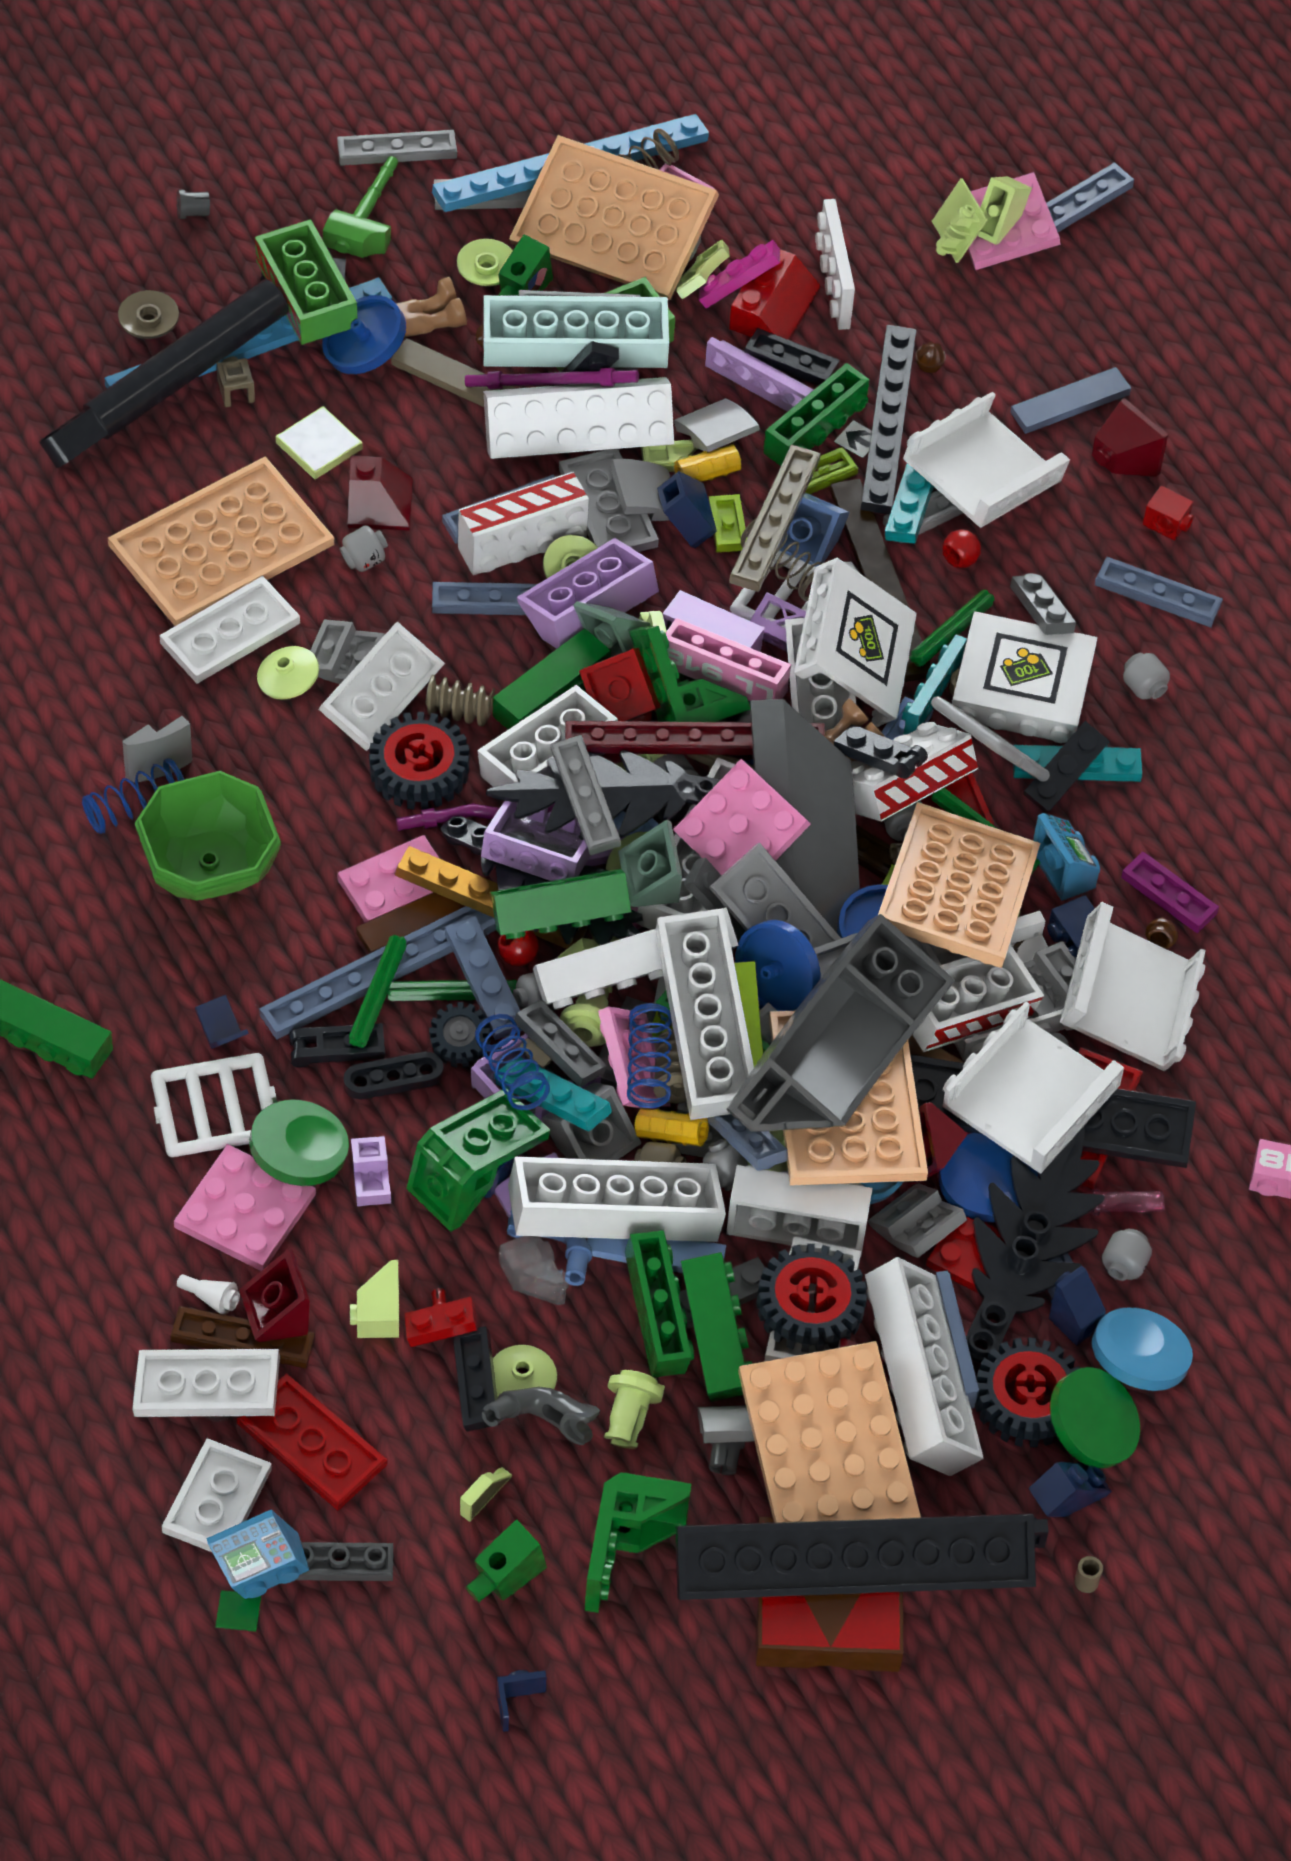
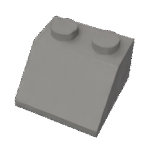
(606, 1141)

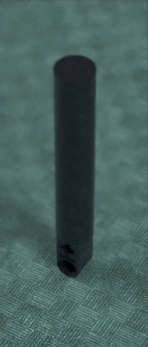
(167, 372)

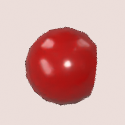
(961, 548)
(519, 950)

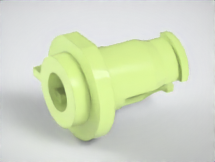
(585, 1019)
(632, 1399)

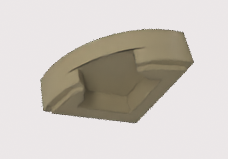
(538, 1054)

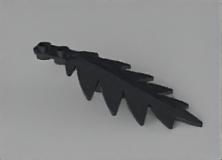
(637, 791)
(471, 835)
(1030, 1238)

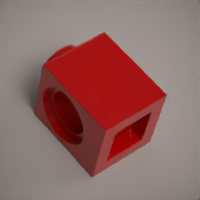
(1168, 513)

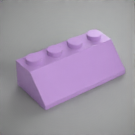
(605, 577)

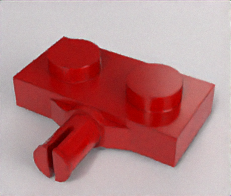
(440, 1320)

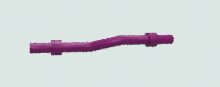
(604, 377)
(429, 817)

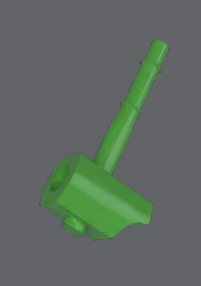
(355, 232)

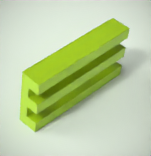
(833, 473)

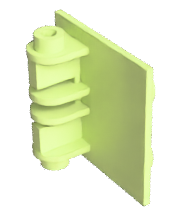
(958, 222)

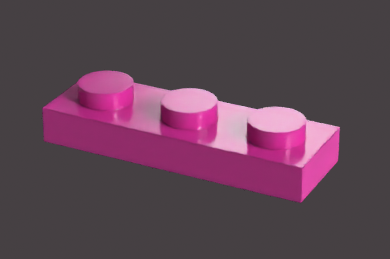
(739, 273)

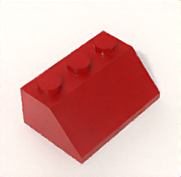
(775, 299)

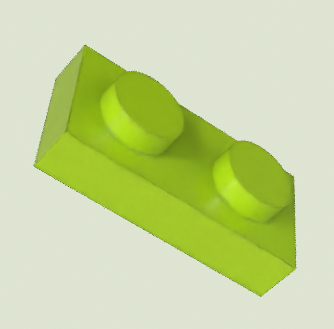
(728, 521)

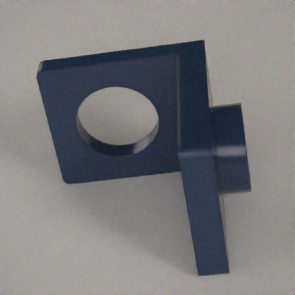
(219, 1022)
(517, 1684)

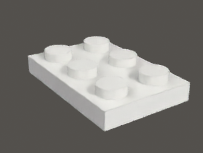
(216, 1493)

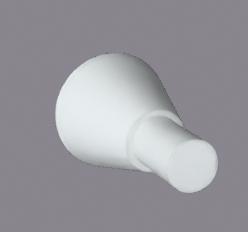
(217, 1294)

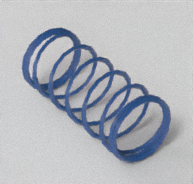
(89, 802)
(519, 1081)
(648, 1081)

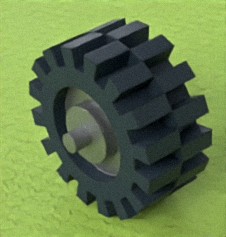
(454, 1034)

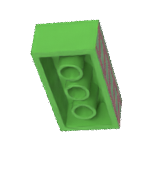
(308, 279)

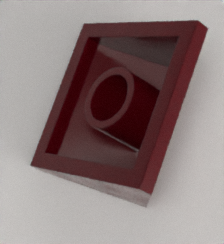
(940, 1138)
(277, 1300)

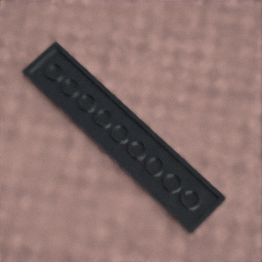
(1125, 1126)
(855, 1556)

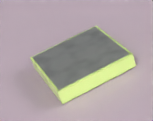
(319, 442)

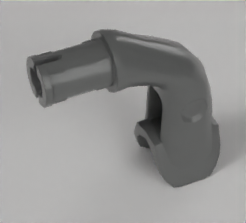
(549, 1404)

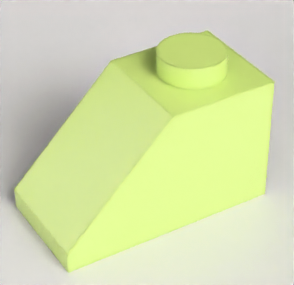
(1002, 207)
(378, 1305)

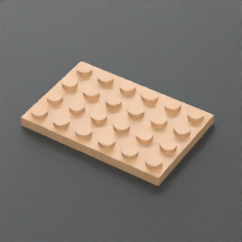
(615, 215)
(220, 540)
(959, 884)
(878, 1141)
(828, 1436)

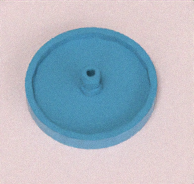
(1142, 1349)

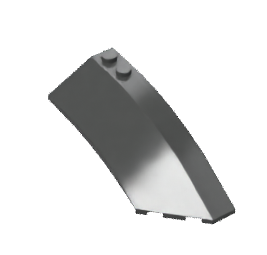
(820, 787)
(842, 1034)

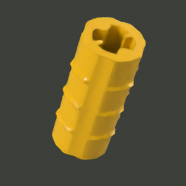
(710, 464)
(671, 1127)

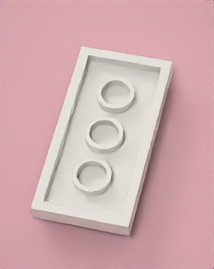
(835, 264)
(229, 629)
(381, 685)
(206, 1382)

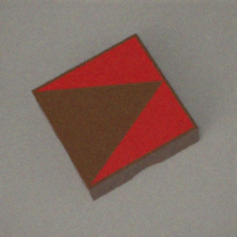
(830, 1630)

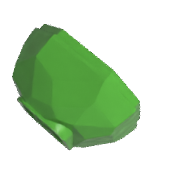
(205, 822)

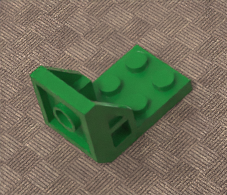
(683, 699)
(461, 1155)
(640, 1503)

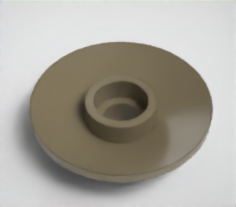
(148, 314)

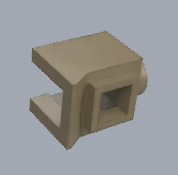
(234, 375)

